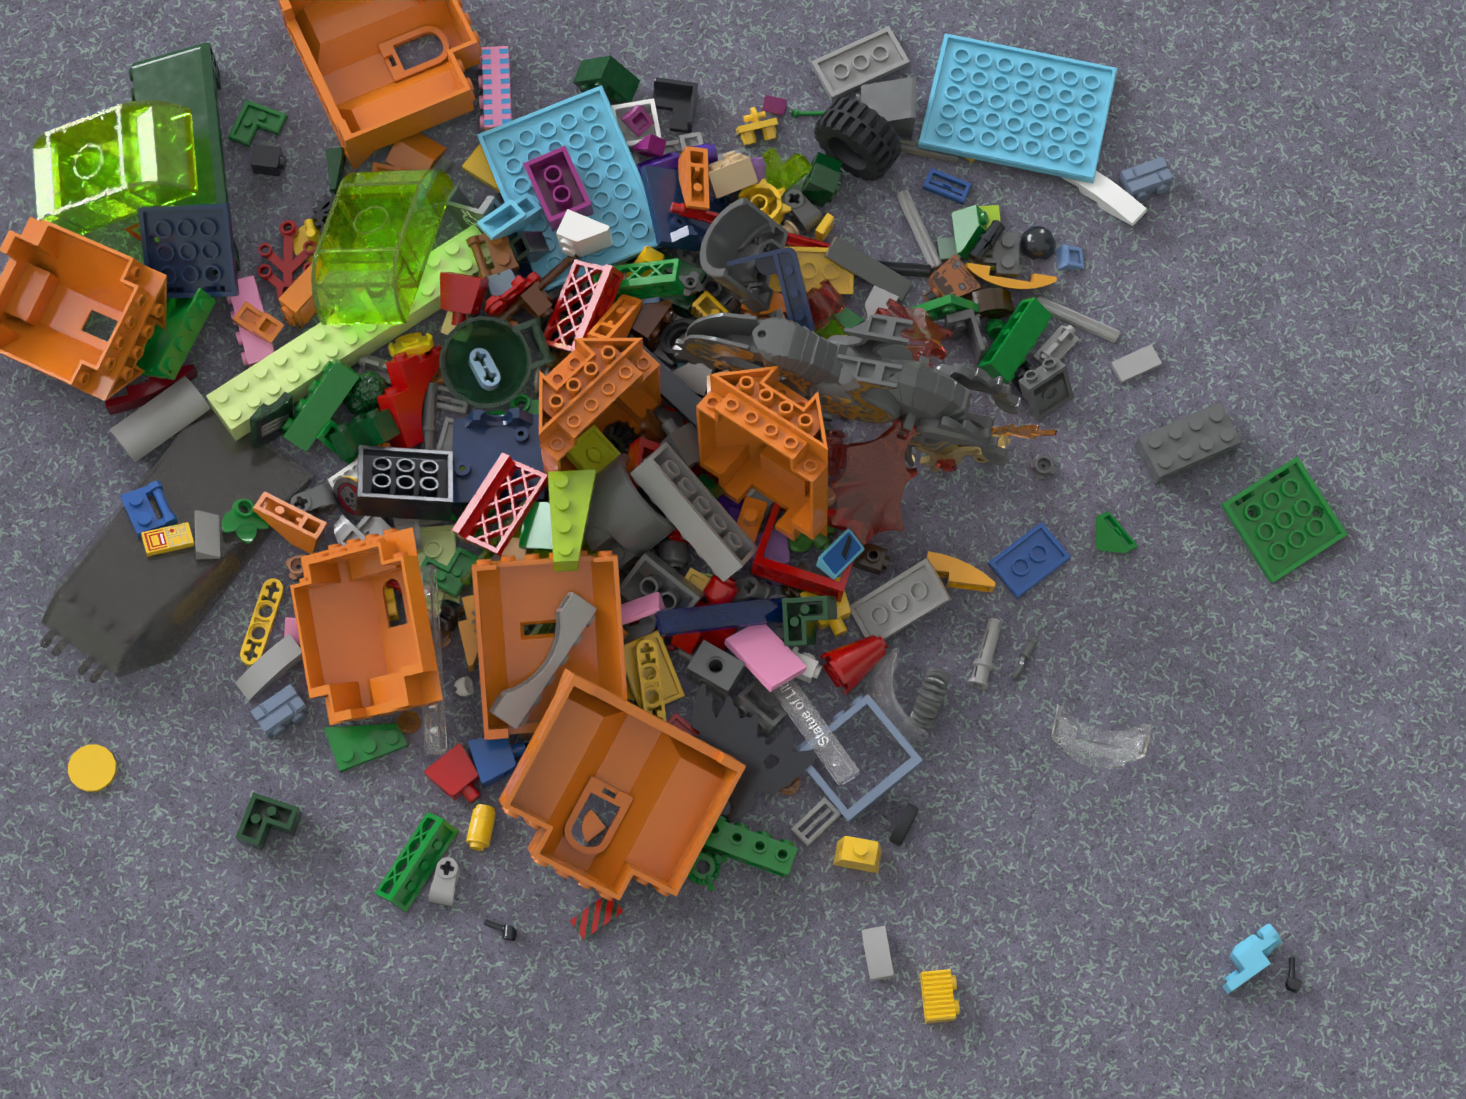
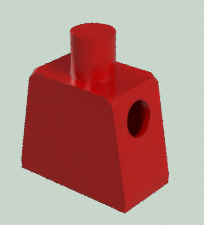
(461, 294)
(455, 775)

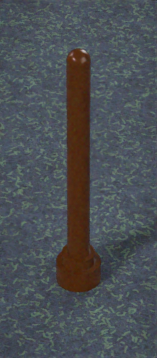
(545, 281)

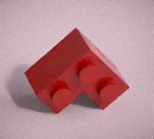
(690, 641)

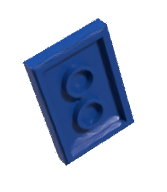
(1029, 560)

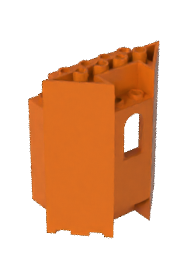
(50, 294)
(594, 386)
(767, 440)
(347, 633)

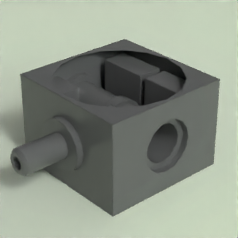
(712, 658)

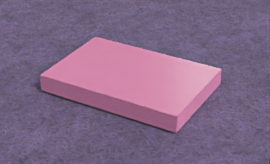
(765, 656)

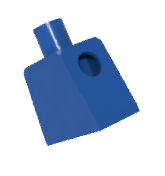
(495, 758)

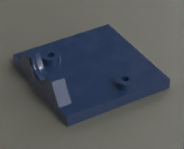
(670, 229)
(190, 247)
(481, 441)

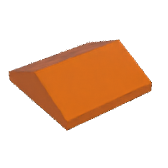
(415, 153)

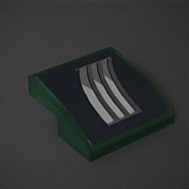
(268, 420)

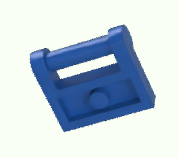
(140, 510)

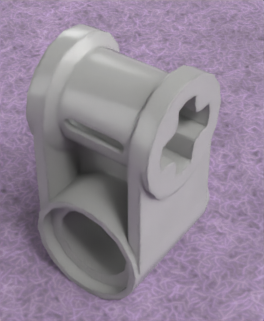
(444, 885)

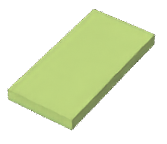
(440, 545)

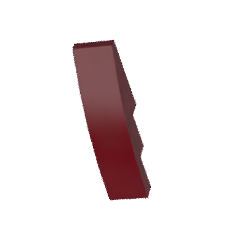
(144, 392)

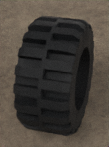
(858, 138)

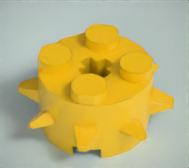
(767, 198)

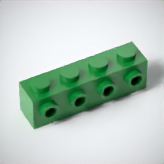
(1015, 340)
(320, 404)
(751, 847)

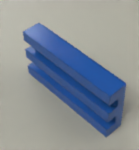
(946, 194)

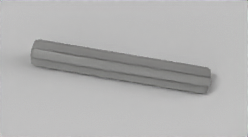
(919, 229)
(1080, 320)

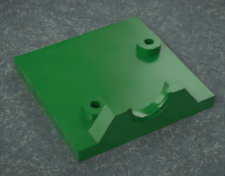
(1282, 524)

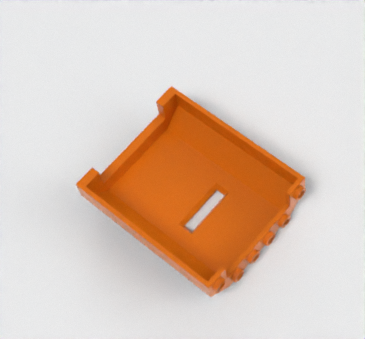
(529, 592)

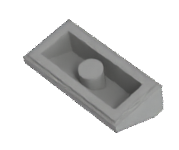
(207, 535)

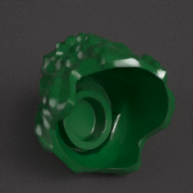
(365, 392)

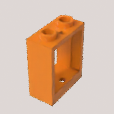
(298, 301)

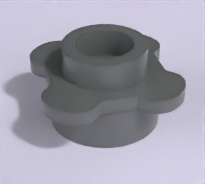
(695, 287)
(1044, 460)

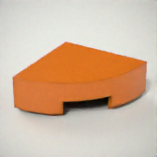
(592, 826)

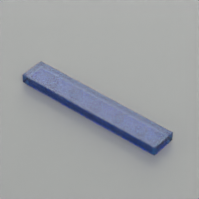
(719, 616)

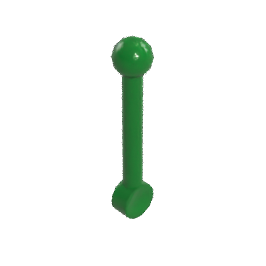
(796, 113)

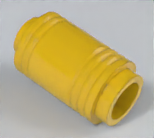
(481, 827)

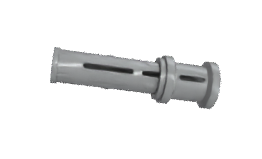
(983, 663)

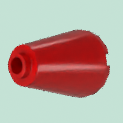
(853, 661)

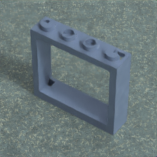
(888, 783)

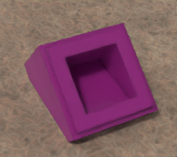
(774, 105)
(637, 120)
(650, 146)

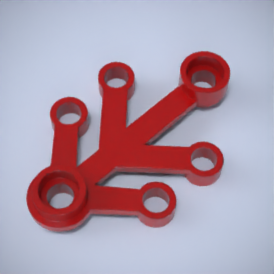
(288, 264)
(497, 304)

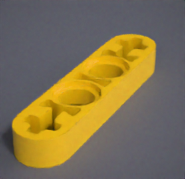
(261, 622)
(652, 684)

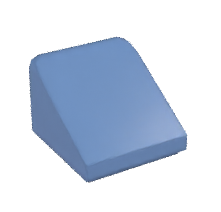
(1069, 258)

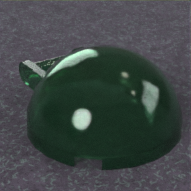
(507, 351)

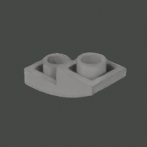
(878, 953)

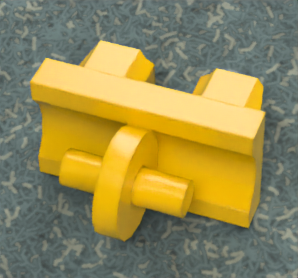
(747, 131)

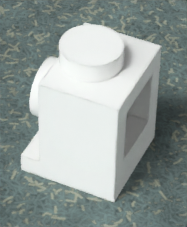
(813, 668)

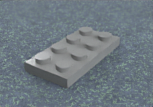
(860, 63)
(900, 601)

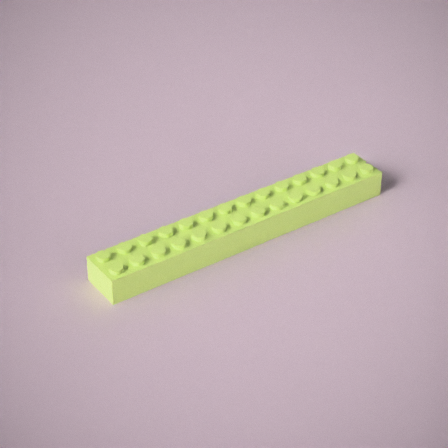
(302, 359)

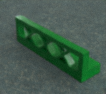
(654, 284)
(419, 863)

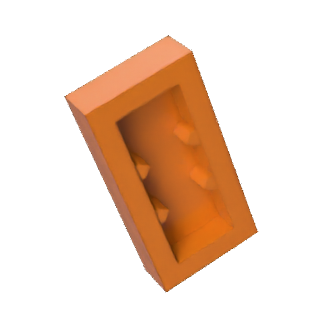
(752, 516)

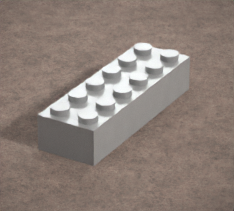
(694, 511)

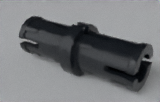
(986, 241)

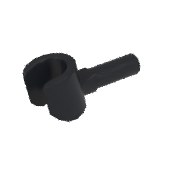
(509, 932)
(1292, 983)

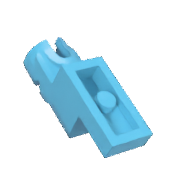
(1251, 956)

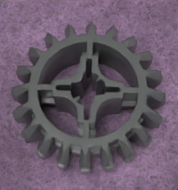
(930, 698)

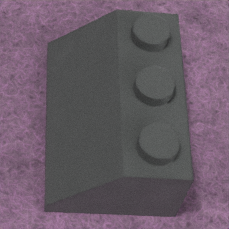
(655, 575)

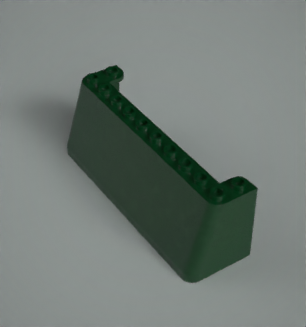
(191, 80)

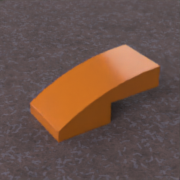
(257, 322)

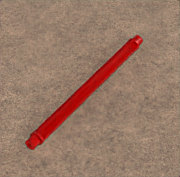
(709, 216)

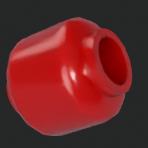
(720, 592)

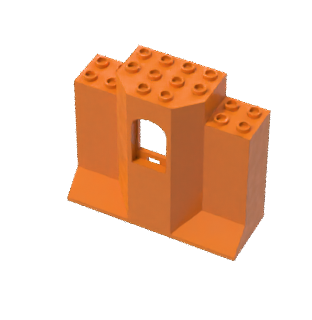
(348, 62)
(662, 781)

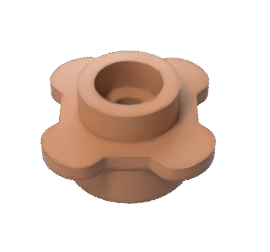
(292, 563)

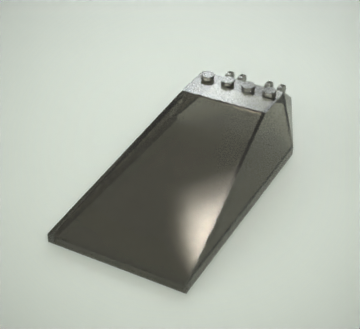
(140, 608)

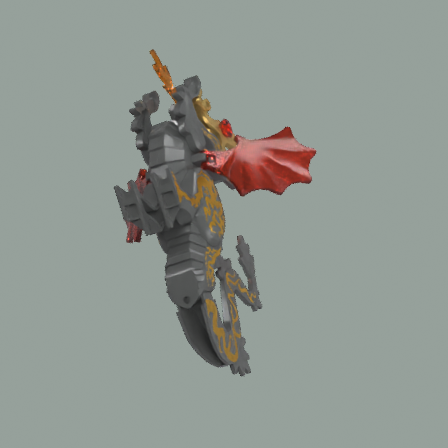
(875, 378)

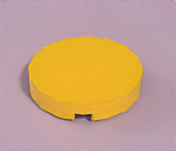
(412, 344)
(92, 768)

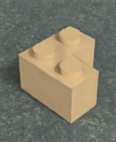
(730, 174)

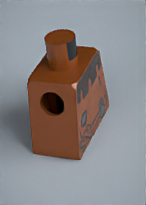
(951, 279)

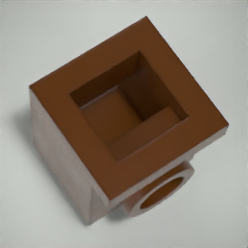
(536, 302)

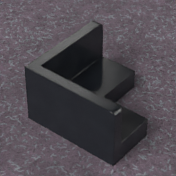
(680, 99)

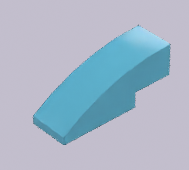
(510, 217)

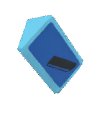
(840, 554)

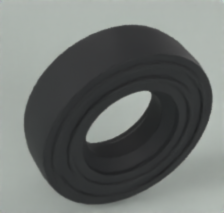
(904, 824)

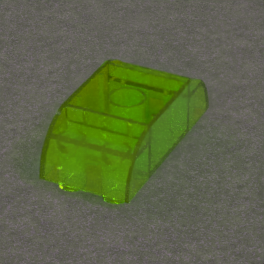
(113, 164)
(377, 245)

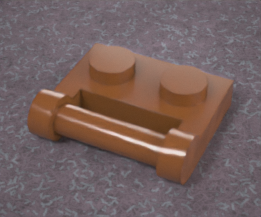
(499, 251)

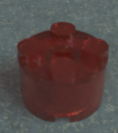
(824, 303)

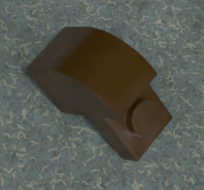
(993, 303)

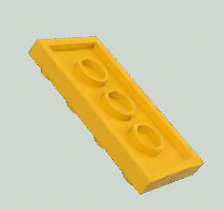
(816, 269)

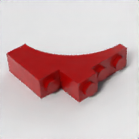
(405, 398)

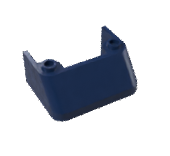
(789, 272)

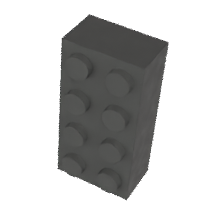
(1188, 443)

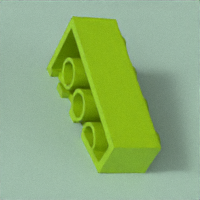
(569, 511)

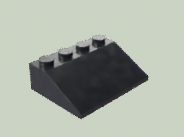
(404, 483)

